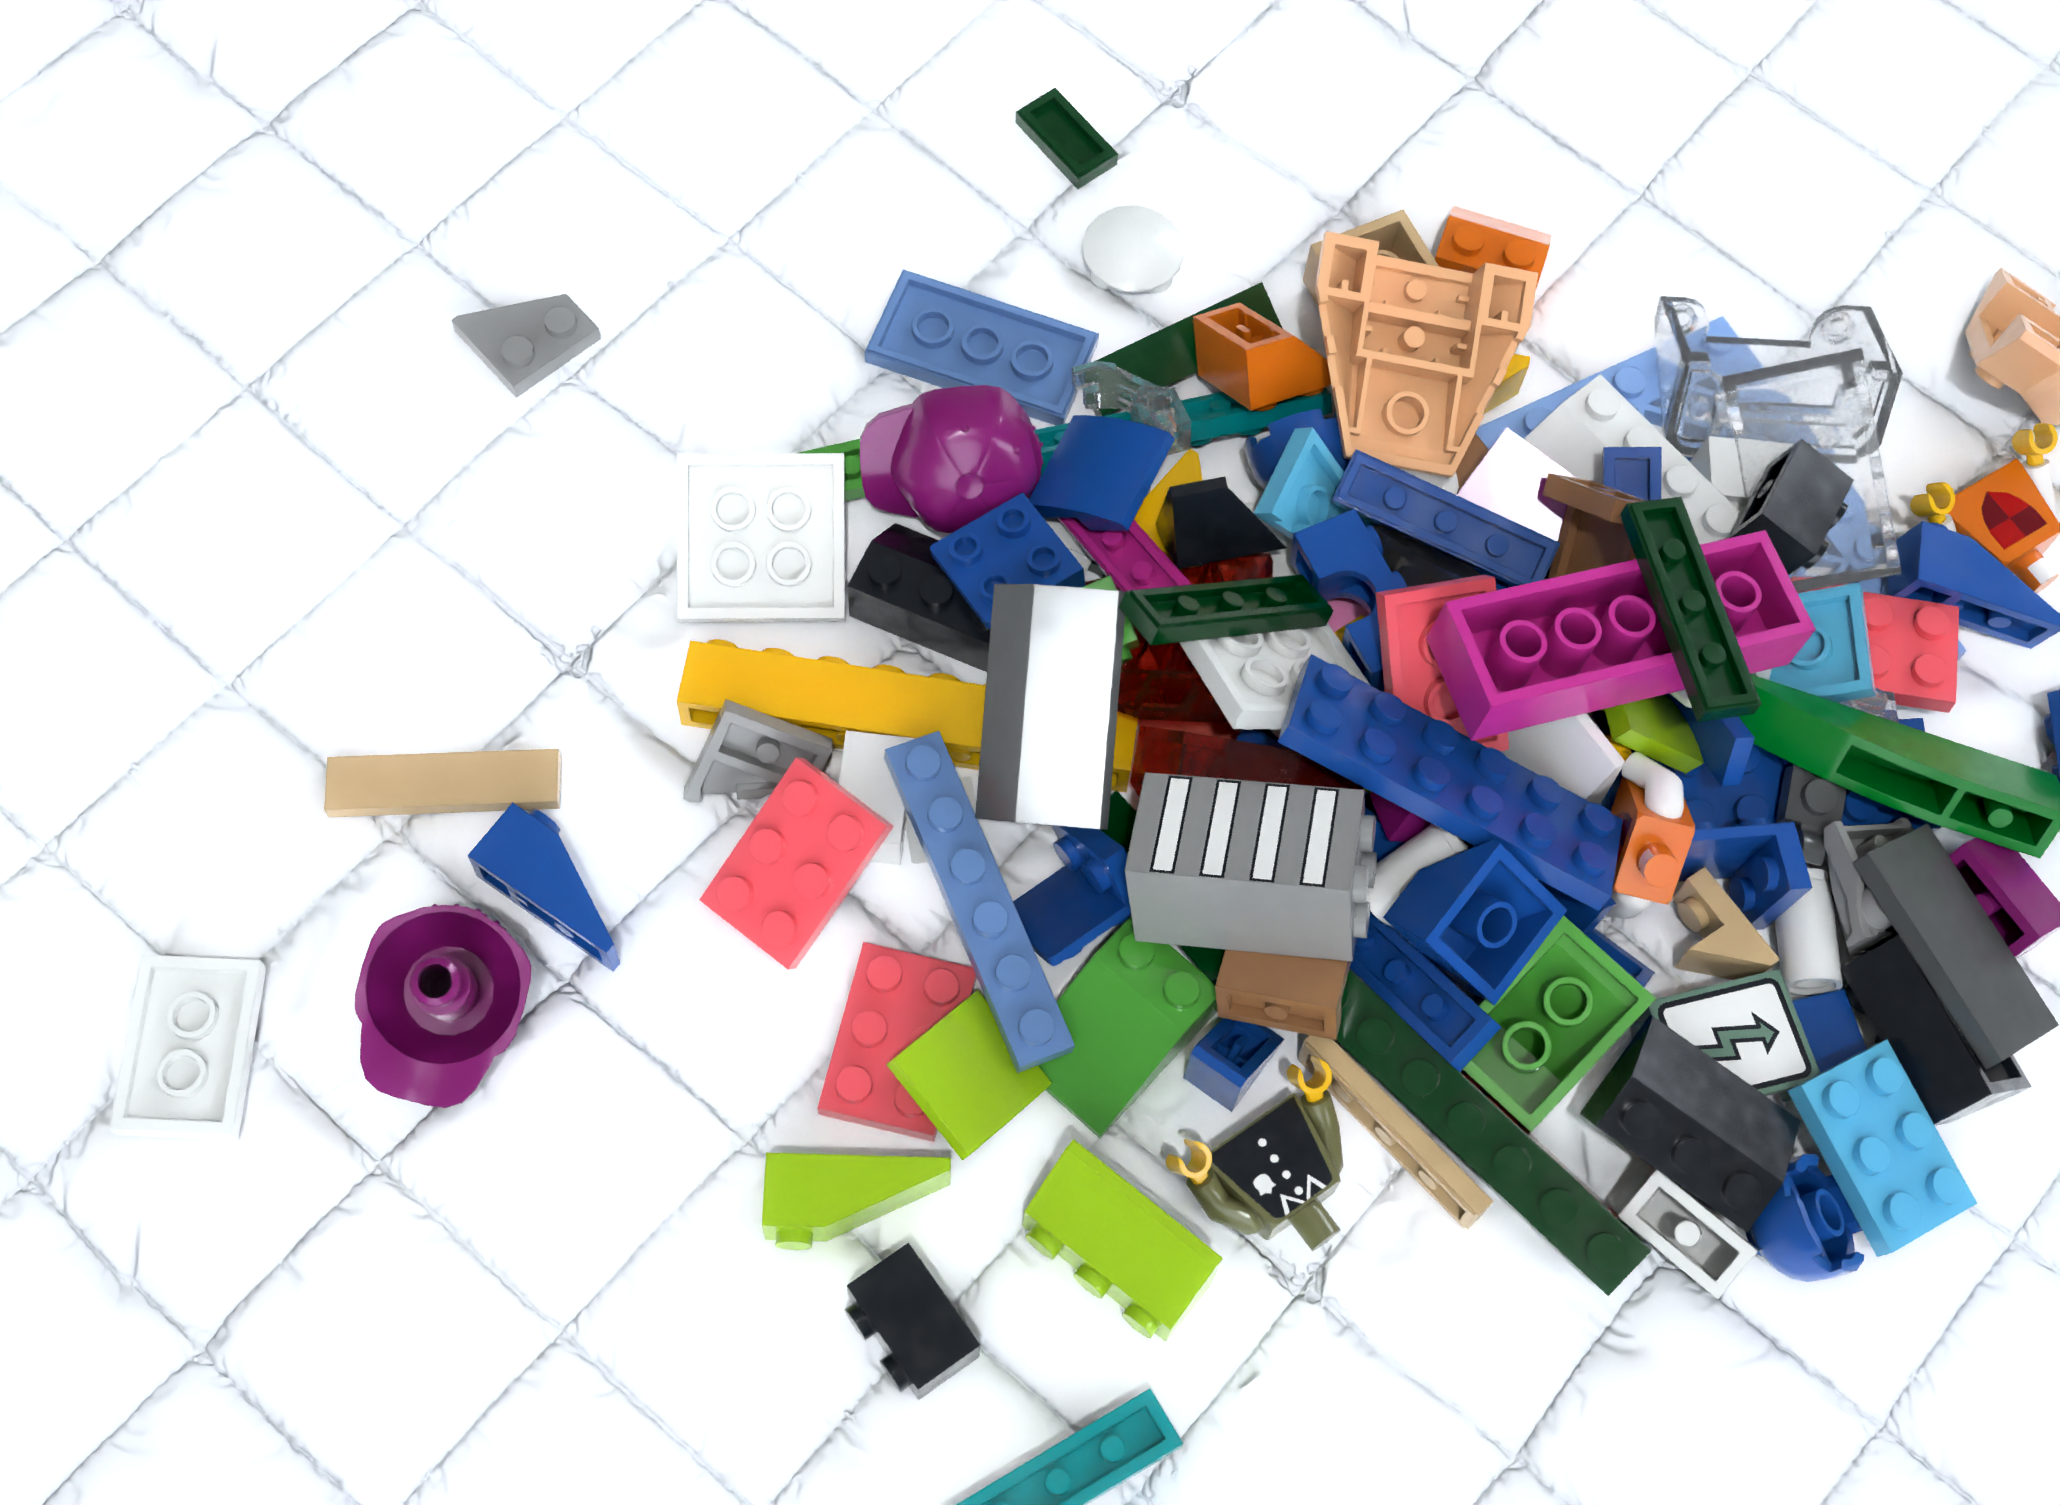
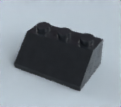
(911, 597)
(1924, 1037)
(1696, 1123)

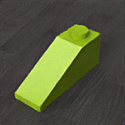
(834, 1193)

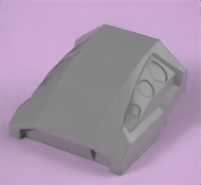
(1859, 913)

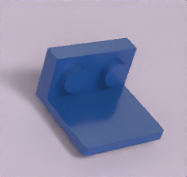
(1005, 548)
(1760, 861)
(1079, 898)

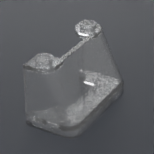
(1694, 363)
(1831, 410)

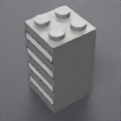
(1251, 866)

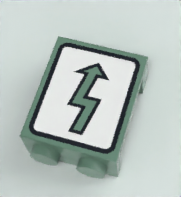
(1744, 1027)

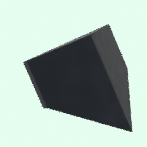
(1210, 524)

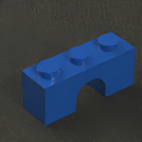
(1348, 562)

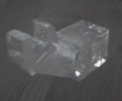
(1157, 406)

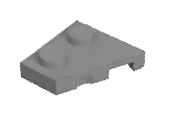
(527, 338)
(751, 754)

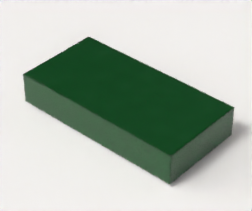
(1066, 138)

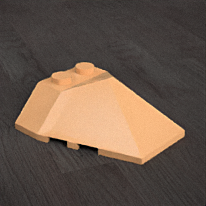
(2018, 343)
(1415, 349)

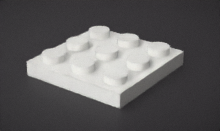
(761, 537)
(1258, 672)

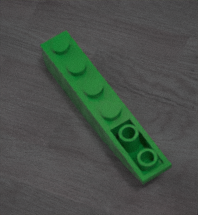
(1909, 768)

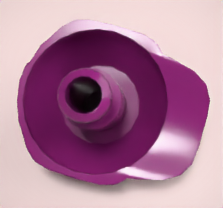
(950, 456)
(438, 1002)

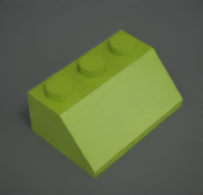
(1119, 1243)

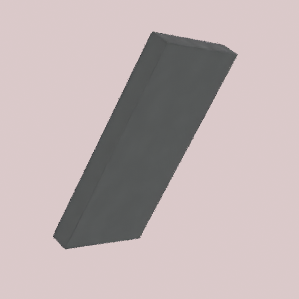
(1956, 945)

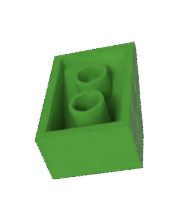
(1128, 1022)
(1555, 1024)

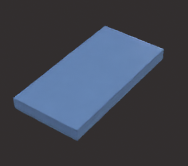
(975, 340)

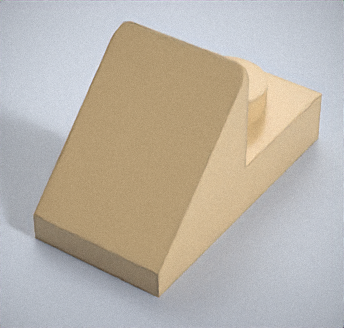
(1730, 941)

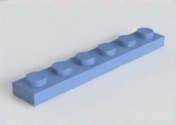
(979, 902)

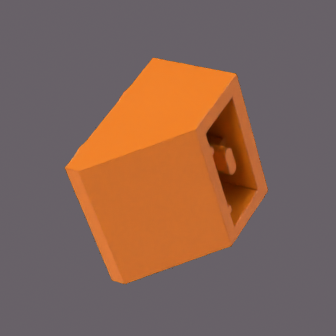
(1255, 358)

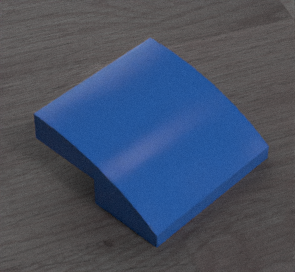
(1101, 472)

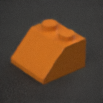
(1479, 239)

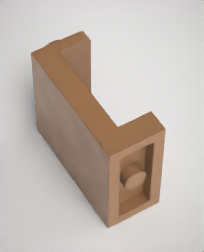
(1592, 525)
(1282, 991)

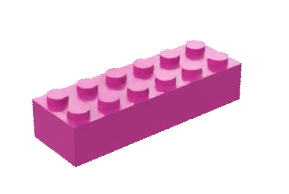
(1597, 639)

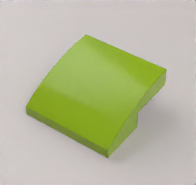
(1655, 730)
(966, 1076)

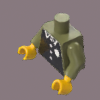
(1274, 1166)

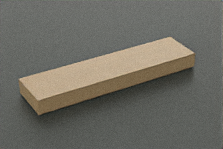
(442, 782)
(1398, 1132)

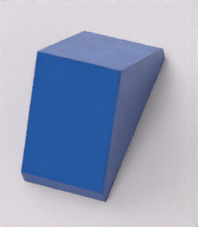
(1231, 1060)

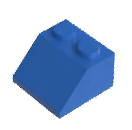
(1477, 917)

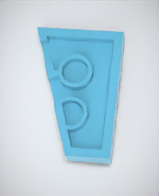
(1302, 486)

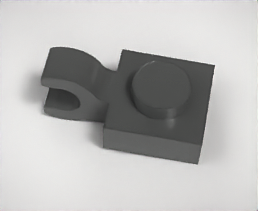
(1812, 806)

